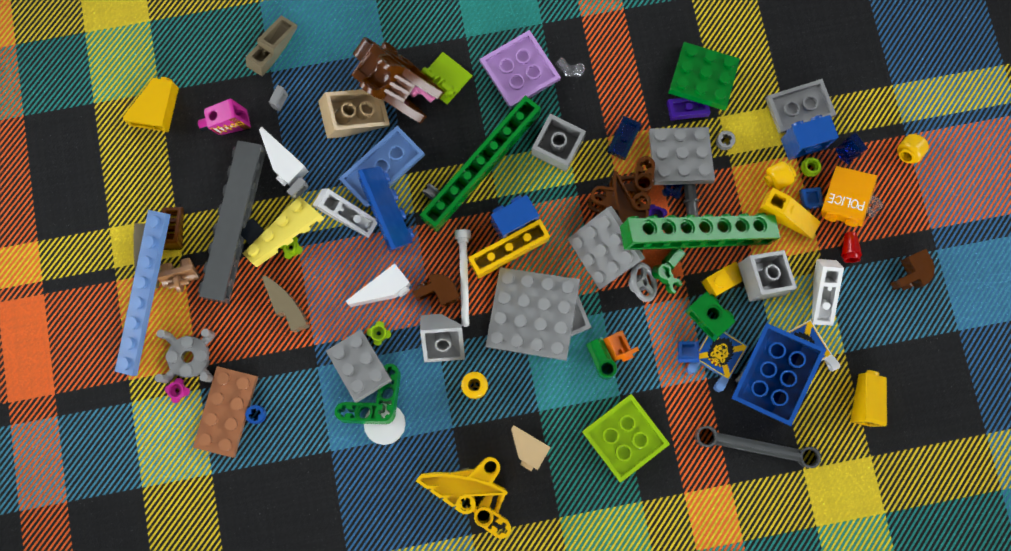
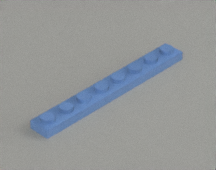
(142, 293)

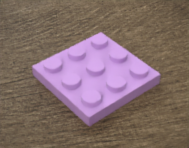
(520, 69)

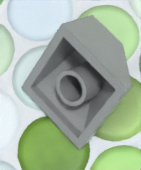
(441, 338)

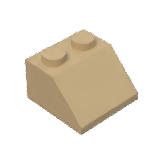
(529, 449)

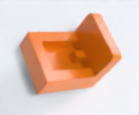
(619, 347)

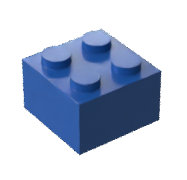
(809, 136)
(513, 216)

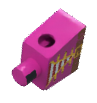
(225, 118)

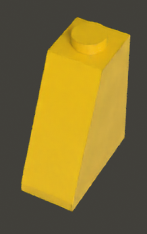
(154, 106)
(870, 400)

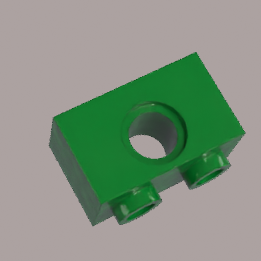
(712, 327)

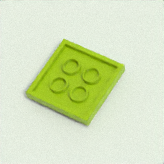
(625, 438)

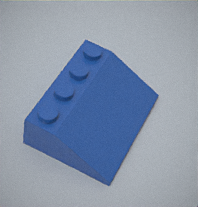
(384, 207)
(778, 374)

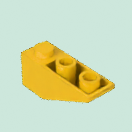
(789, 213)

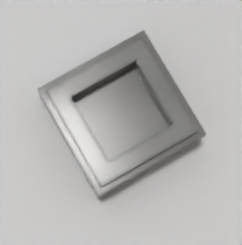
(278, 98)
(297, 188)

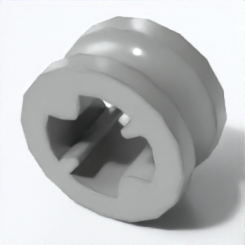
(727, 134)
(431, 191)

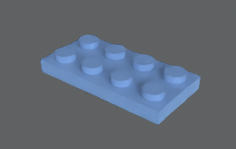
(393, 153)

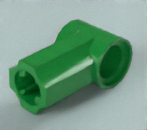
(600, 357)

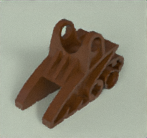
(391, 77)
(619, 194)

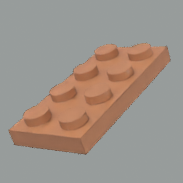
(225, 412)

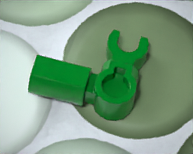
(663, 271)

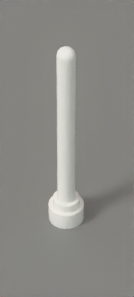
(462, 237)

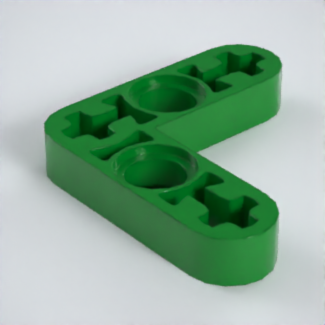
(375, 408)

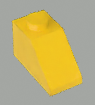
(723, 279)

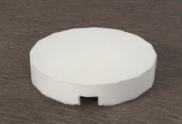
(386, 433)

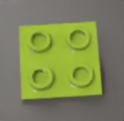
(447, 76)

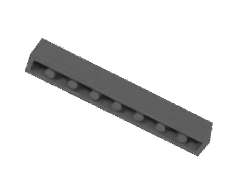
(233, 216)

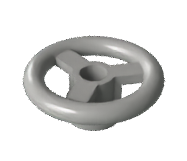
(640, 282)

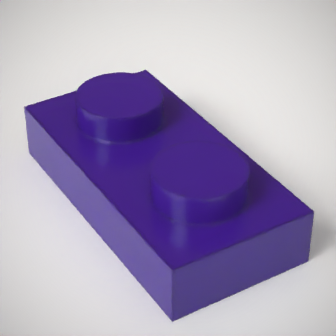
(685, 109)

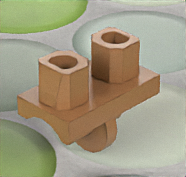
(178, 277)

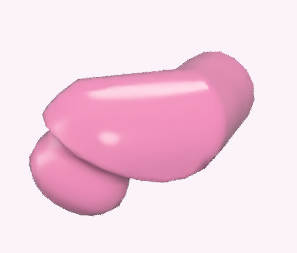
(417, 90)

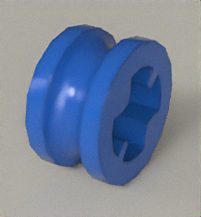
(261, 417)

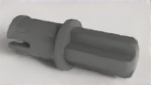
(691, 199)

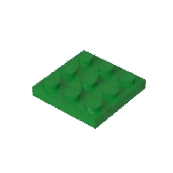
(704, 76)

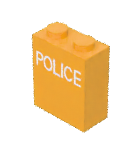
(849, 196)

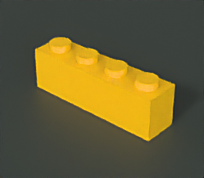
(509, 248)

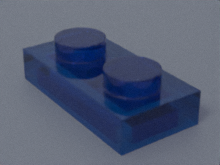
(624, 138)
(851, 148)

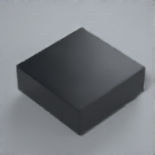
(251, 231)

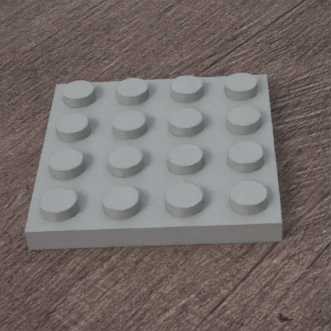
(533, 313)

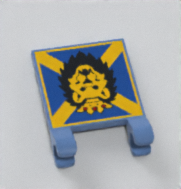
(720, 357)

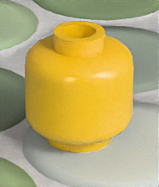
(912, 148)
(780, 175)
(474, 377)

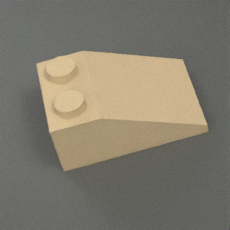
(351, 113)

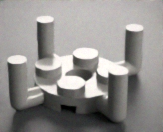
(176, 353)

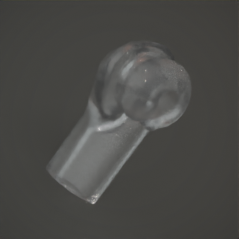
(570, 70)

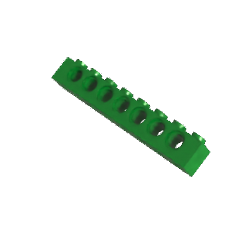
(480, 164)
(699, 231)

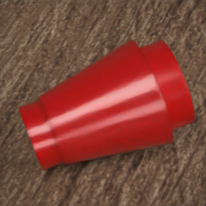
(851, 248)

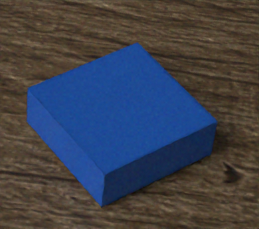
(811, 198)
(688, 351)

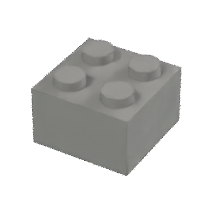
(558, 142)
(767, 275)

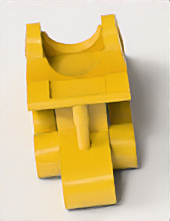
(467, 484)

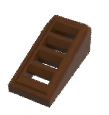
(175, 240)

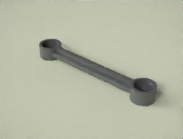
(758, 447)

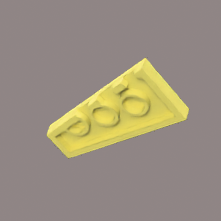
(281, 232)

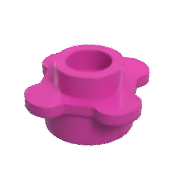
(171, 390)

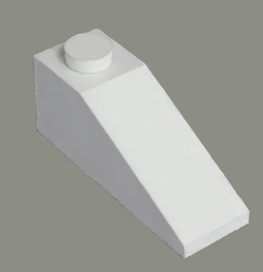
(282, 161)
(345, 212)
(384, 287)
(826, 291)

